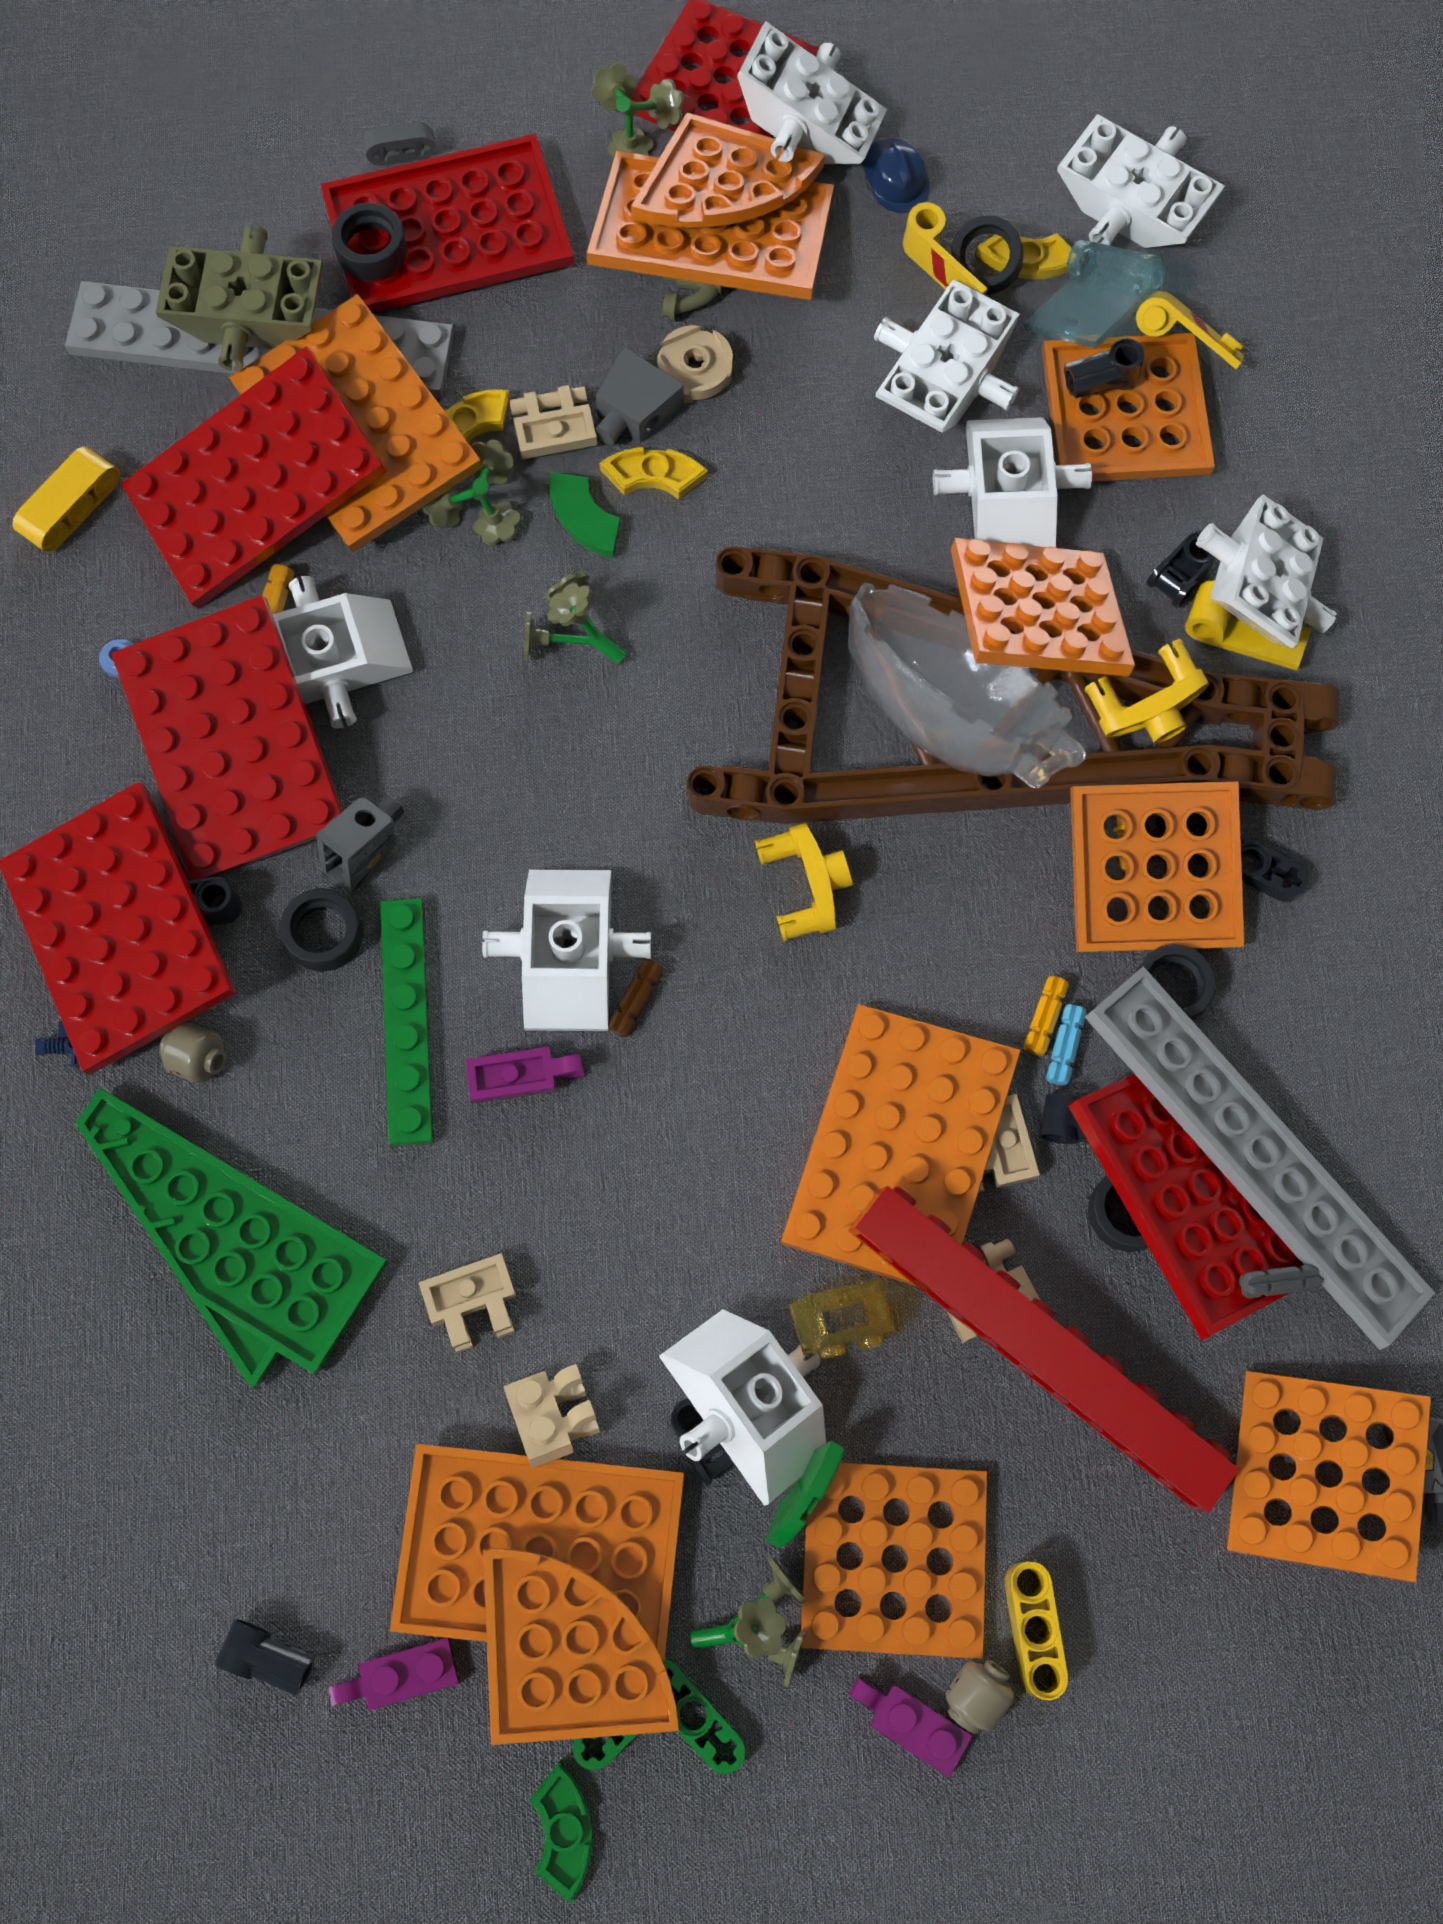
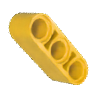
(66, 499)
(1049, 1649)

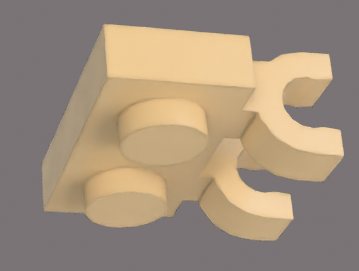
(467, 1291)
(538, 1418)

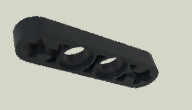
(1267, 857)

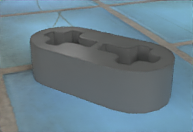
(399, 143)

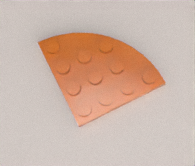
(720, 177)
(567, 1656)

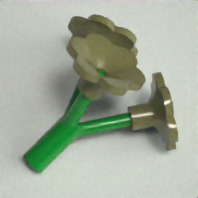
(615, 90)
(494, 521)
(570, 604)
(759, 1626)

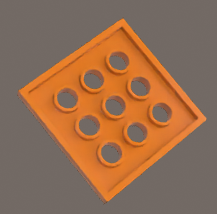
(1153, 458)
(1031, 646)
(1174, 803)
(1297, 1541)
(963, 1585)

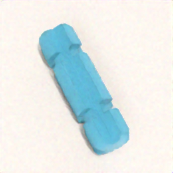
(1066, 1045)

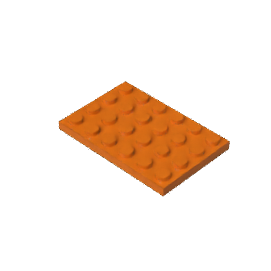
(763, 255)
(394, 411)
(902, 1112)
(590, 1515)

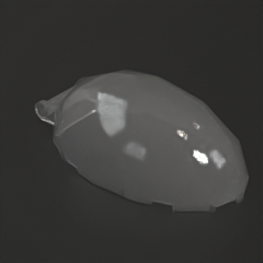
(945, 703)

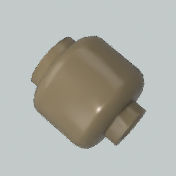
(191, 1052)
(979, 1696)

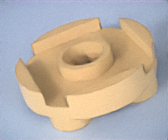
(702, 345)

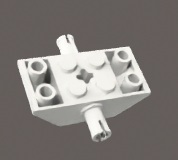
(806, 100)
(1136, 185)
(949, 358)
(1012, 480)
(1268, 573)
(340, 646)
(566, 985)
(749, 1401)

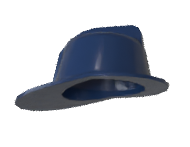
(896, 175)

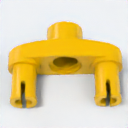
(1157, 712)
(824, 876)

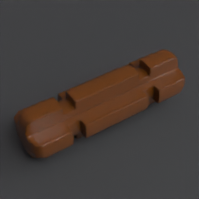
(635, 998)

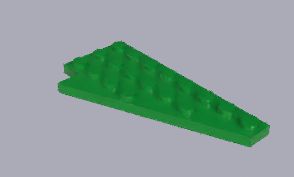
(246, 1257)

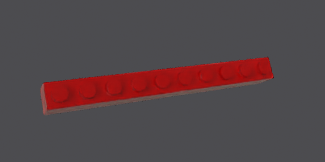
(1044, 1349)

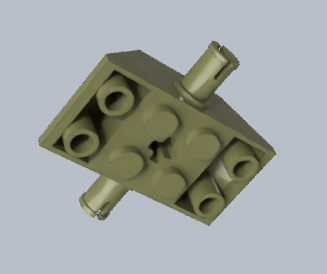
(239, 296)

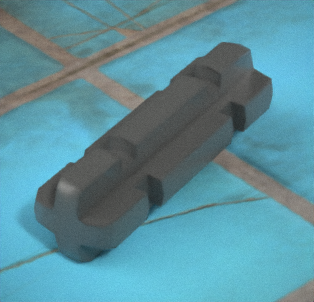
(1280, 1281)

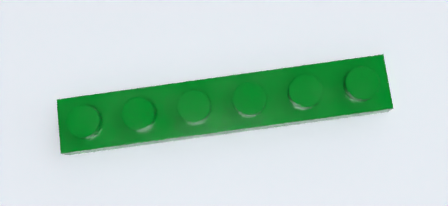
(406, 1023)

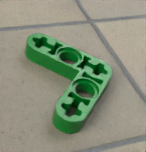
(706, 1752)

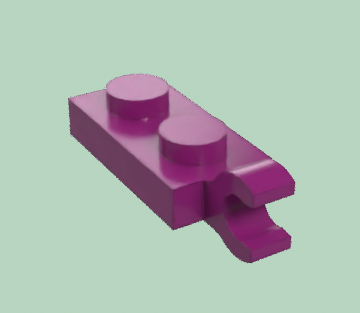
(519, 1074)
(400, 1676)
(914, 1726)

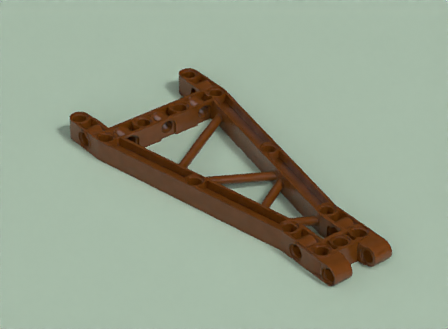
(939, 788)

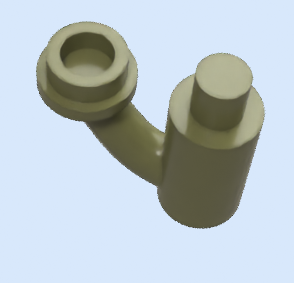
(674, 305)

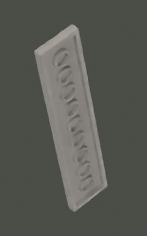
(124, 326)
(1261, 1157)

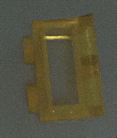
(812, 1330)

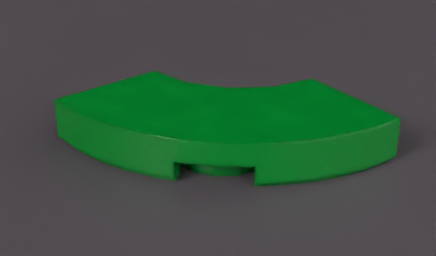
(581, 516)
(805, 1494)
(566, 1830)

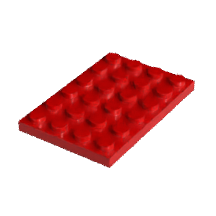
(464, 221)
(253, 477)
(228, 738)
(115, 928)
(1181, 1205)

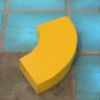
(1041, 257)
(480, 413)
(653, 469)

